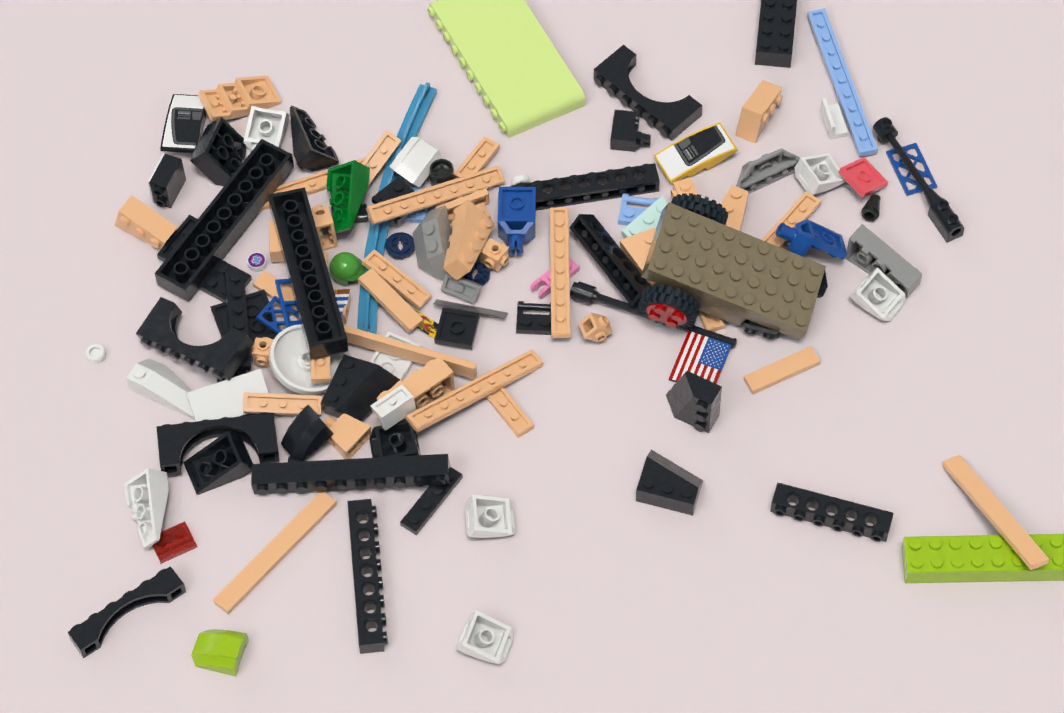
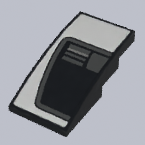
(183, 124)

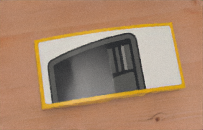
(695, 152)

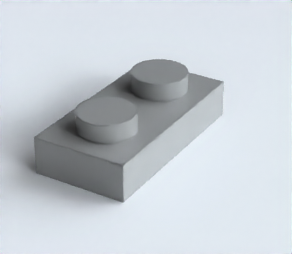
(461, 288)

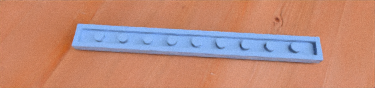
(842, 82)

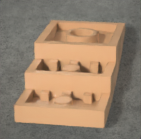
(236, 98)

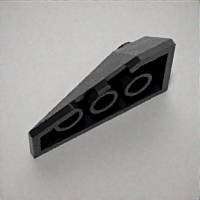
(309, 144)

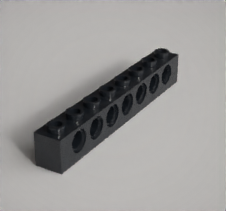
(571, 189)
(368, 641)

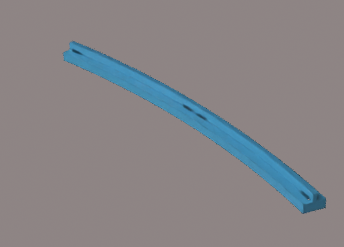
(378, 233)

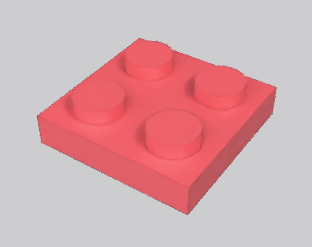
(863, 177)

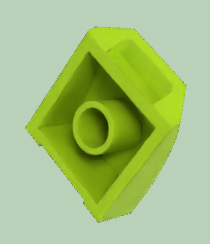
(219, 650)

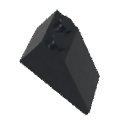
(218, 463)

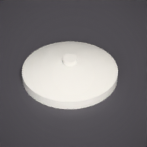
(292, 363)

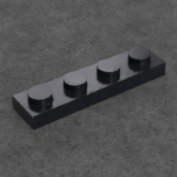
(429, 503)

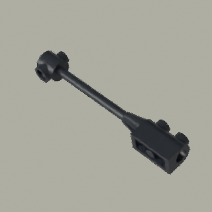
(939, 210)

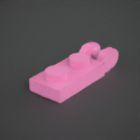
(545, 279)

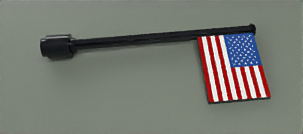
(702, 349)

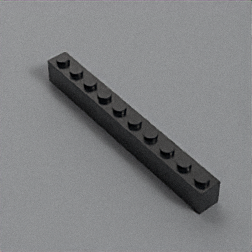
(350, 474)

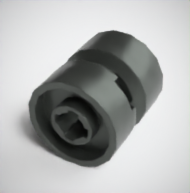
(441, 171)

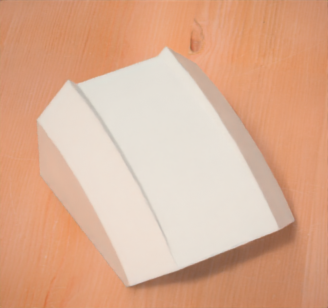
(265, 125)
(415, 161)
(818, 173)
(879, 296)
(489, 517)
(485, 638)

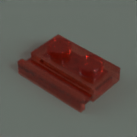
(174, 542)

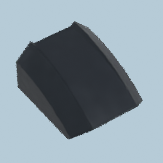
(305, 434)
(396, 441)

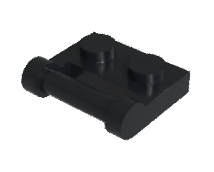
(533, 323)

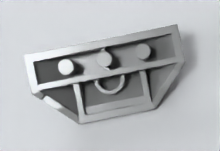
(767, 170)
(432, 242)

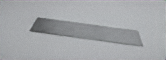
(470, 308)

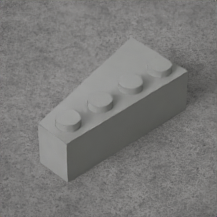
(870, 252)

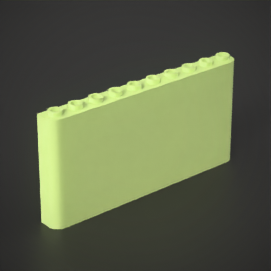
(508, 61)

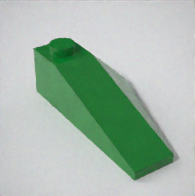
(347, 189)

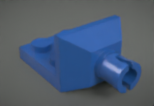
(516, 216)
(810, 233)

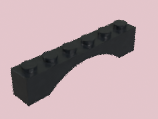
(160, 589)

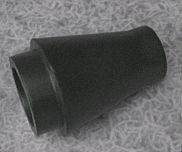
(872, 208)

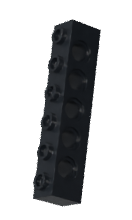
(609, 257)
(841, 508)

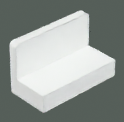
(833, 120)
(394, 406)

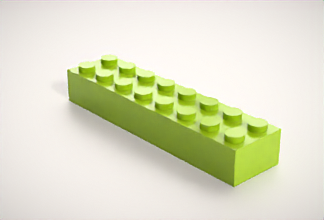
(977, 559)

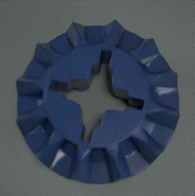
(392, 245)
(482, 276)

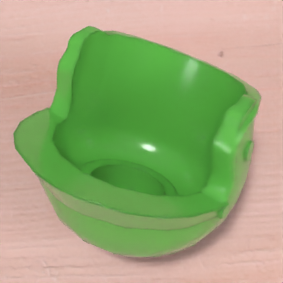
(346, 268)

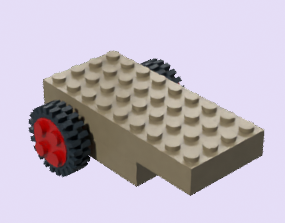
(724, 273)

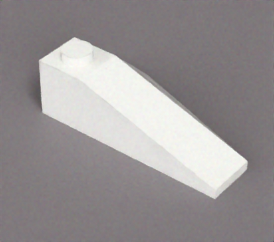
(160, 385)
(148, 498)

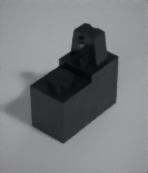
(625, 132)

